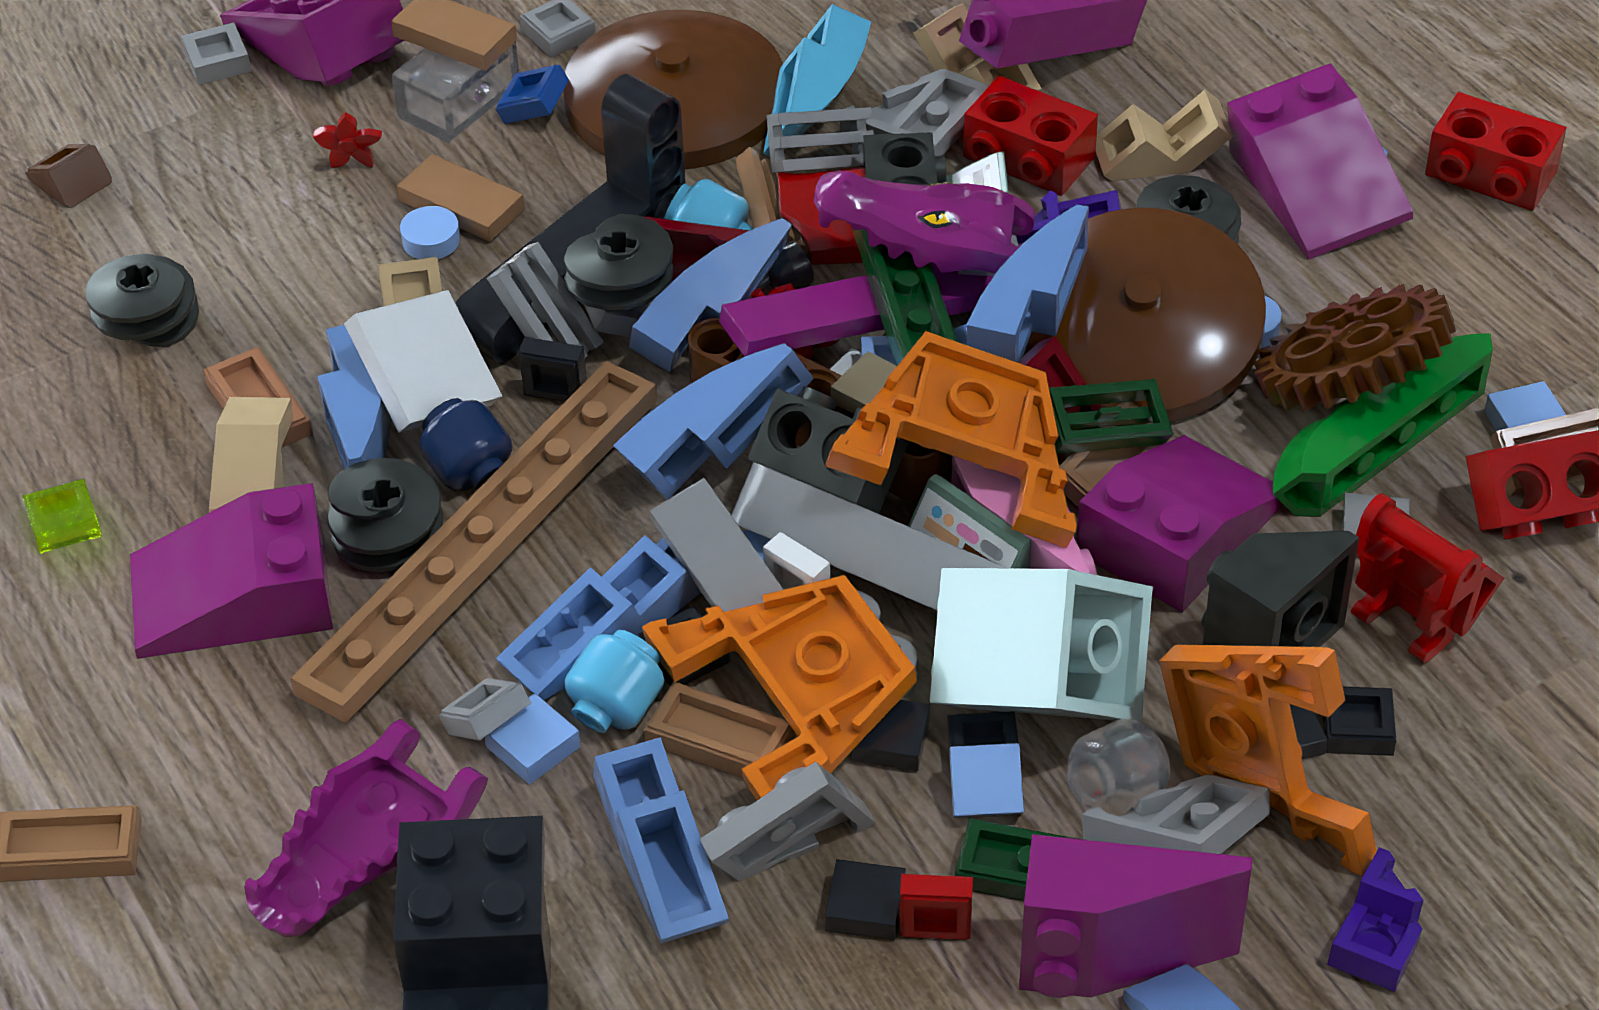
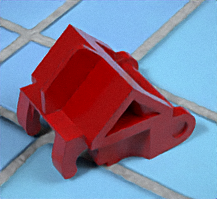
(1421, 574)

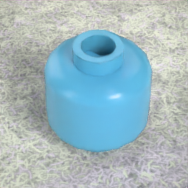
(709, 205)
(614, 681)

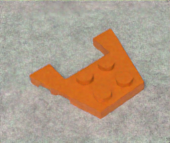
(972, 409)
(816, 658)
(1239, 726)

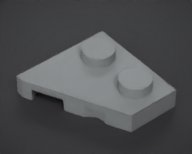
(929, 105)
(1194, 816)
(784, 822)

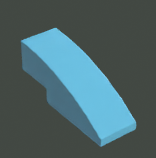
(819, 66)

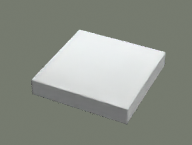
(421, 357)

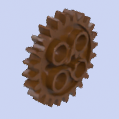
(1355, 347)

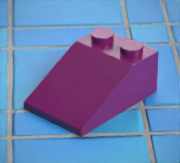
(318, 36)
(1316, 161)
(1171, 515)
(234, 576)
(1125, 913)

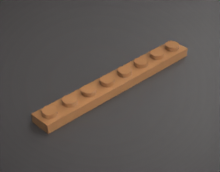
(472, 543)

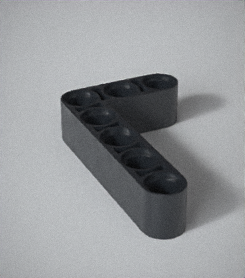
(642, 178)

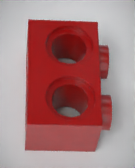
(1040, 135)
(1495, 150)
(1543, 473)

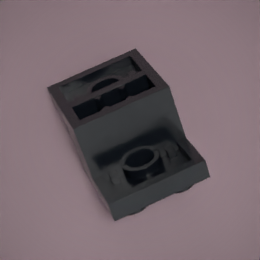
(472, 915)

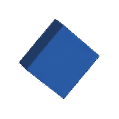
(532, 94)

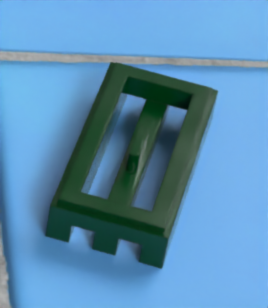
(1111, 437)

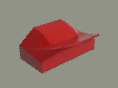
(796, 204)

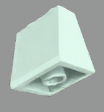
(1041, 642)

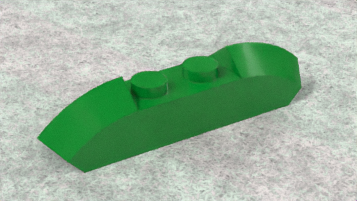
(1379, 428)

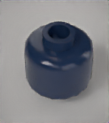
(464, 443)

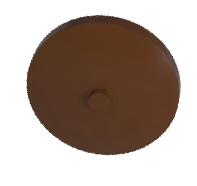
(705, 60)
(1166, 305)

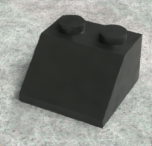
(1280, 589)

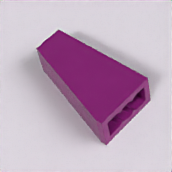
(1040, 30)

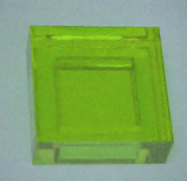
(62, 515)

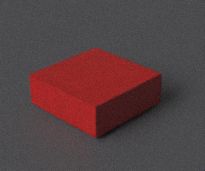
(936, 906)

